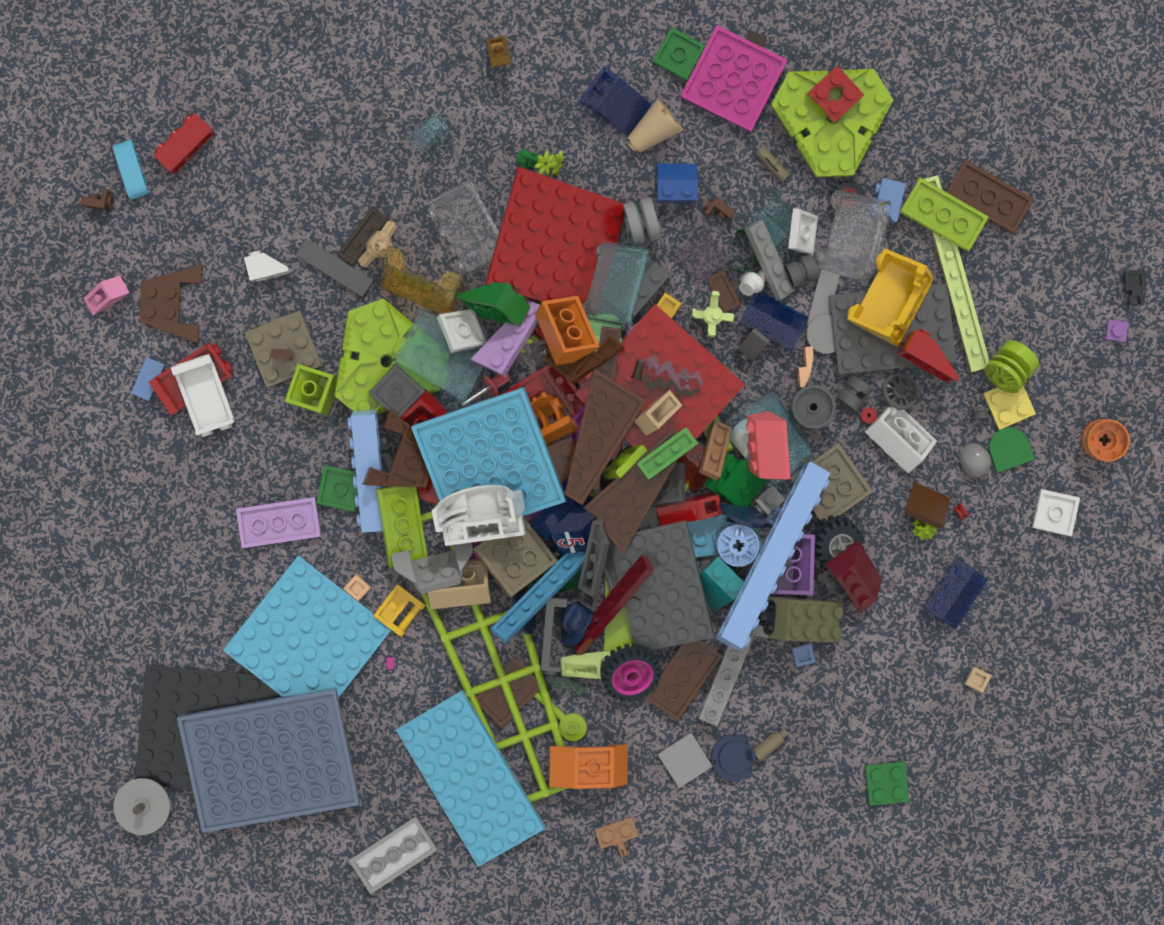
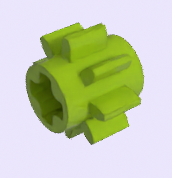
(923, 530)

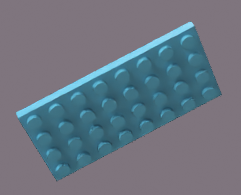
(470, 778)

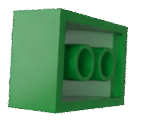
(496, 303)

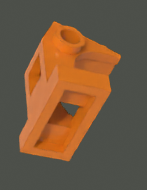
(547, 406)

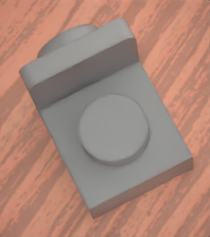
(768, 501)

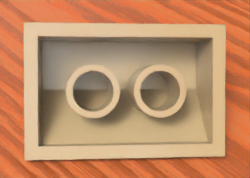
(472, 590)

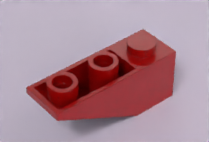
(693, 509)

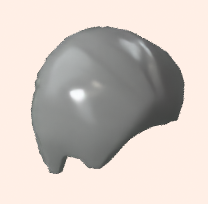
(975, 460)

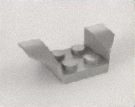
(434, 571)

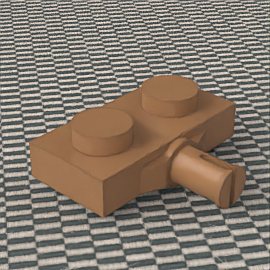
(617, 834)

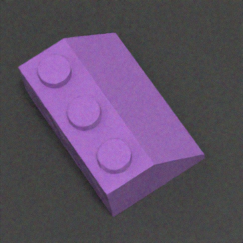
(799, 571)

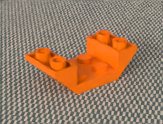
(588, 766)

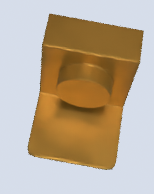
(498, 51)

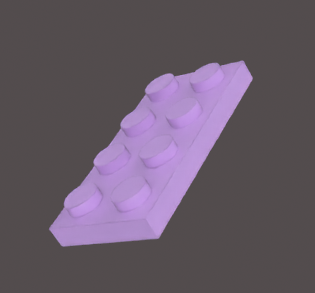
(278, 522)

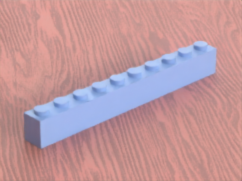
(773, 556)

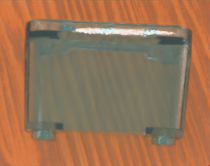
(616, 284)

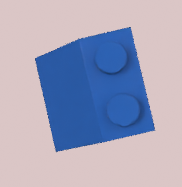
(677, 183)

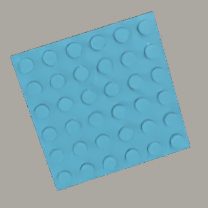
(491, 446)
(307, 634)

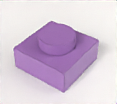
(1116, 330)

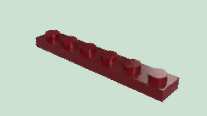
(615, 601)

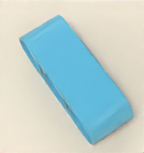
(130, 170)

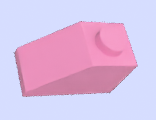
(106, 294)

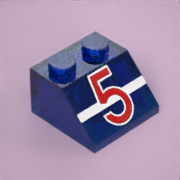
(573, 531)

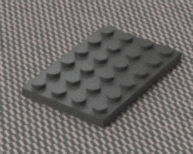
(864, 352)
(672, 600)

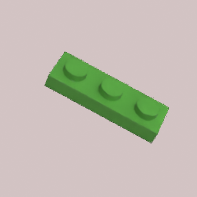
(667, 453)

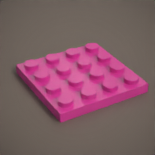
(733, 78)

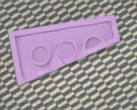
(505, 345)

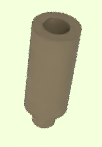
(770, 744)

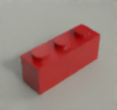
(183, 143)

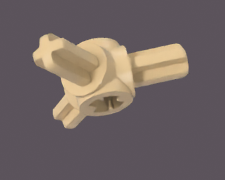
(378, 244)

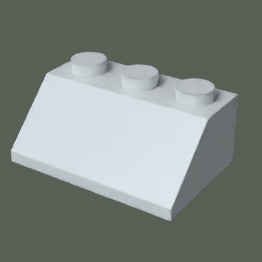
(901, 437)

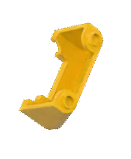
(892, 297)

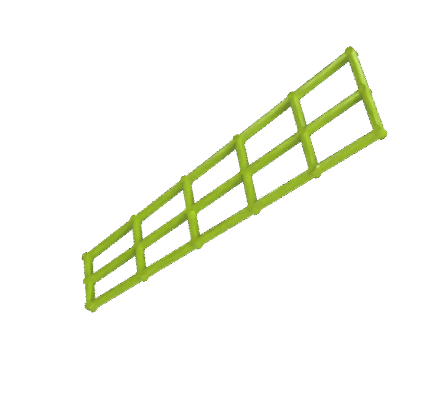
(523, 736)

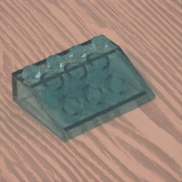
(429, 358)

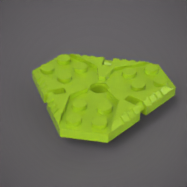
(831, 147)
(372, 333)

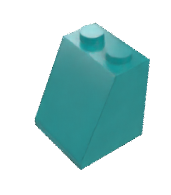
(719, 583)

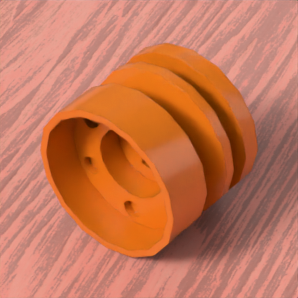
(1117, 440)

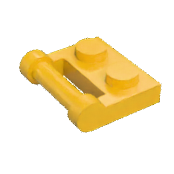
(394, 606)

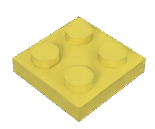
(1008, 407)

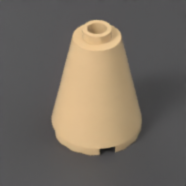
(654, 128)

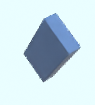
(148, 371)

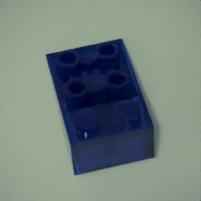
(615, 101)

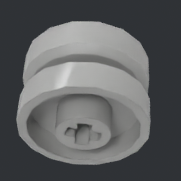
(639, 222)

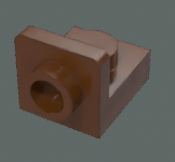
(94, 201)
(723, 211)

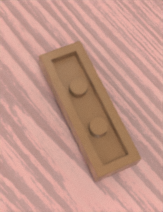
(715, 450)

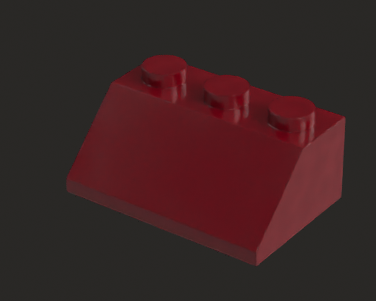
(856, 576)

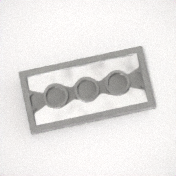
(393, 854)

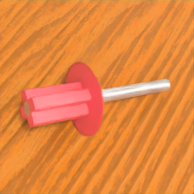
(490, 385)

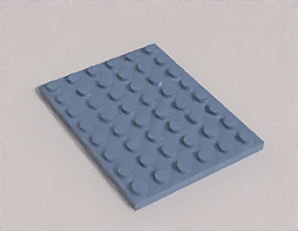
(268, 760)

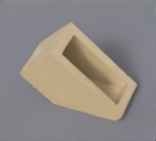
(657, 413)

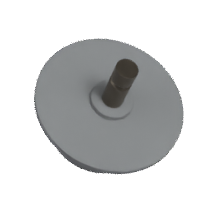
(141, 806)

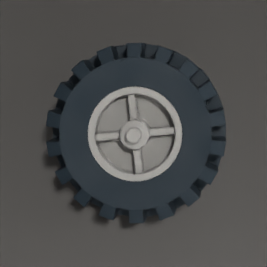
(834, 537)

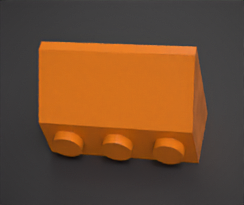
(566, 329)

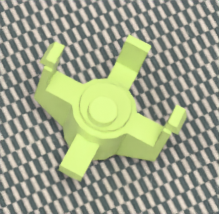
(712, 315)

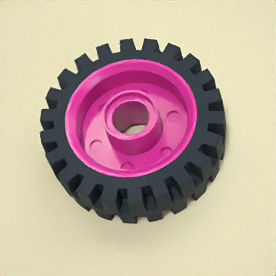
(630, 672)

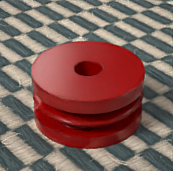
(873, 415)
(960, 511)

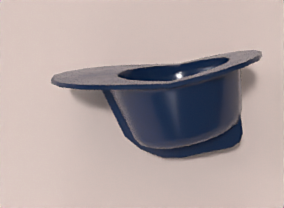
(575, 621)

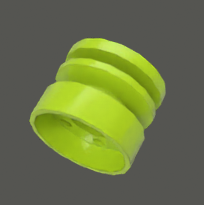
(1011, 366)

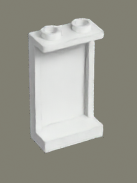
(203, 394)

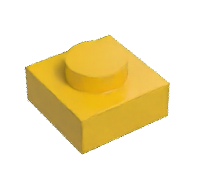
(668, 305)

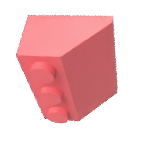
(768, 446)

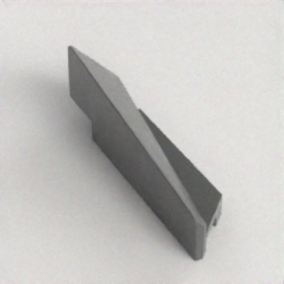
(593, 565)

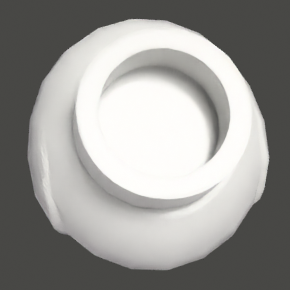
(752, 282)

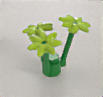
(531, 159)

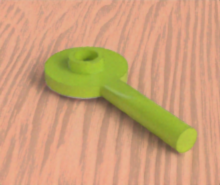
(571, 725)

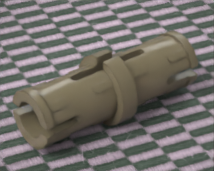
(772, 164)

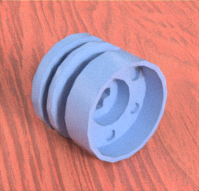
(727, 538)

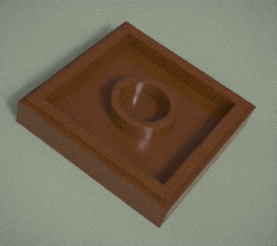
(927, 505)

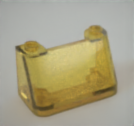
(417, 289)

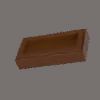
(727, 299)

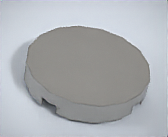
(820, 334)

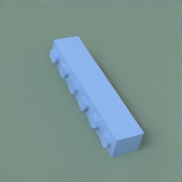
(366, 454)

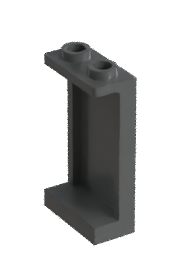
(550, 668)

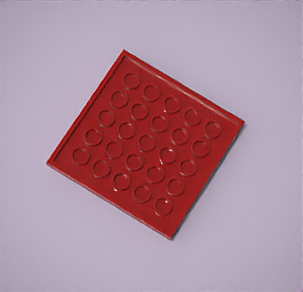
(552, 237)
(663, 337)

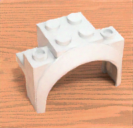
(487, 514)

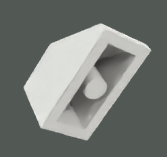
(263, 267)

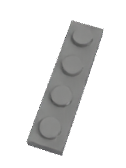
(769, 259)

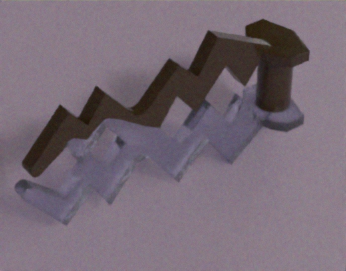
(674, 378)

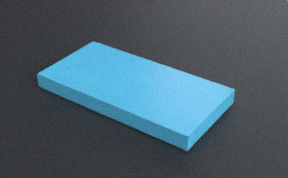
(705, 532)

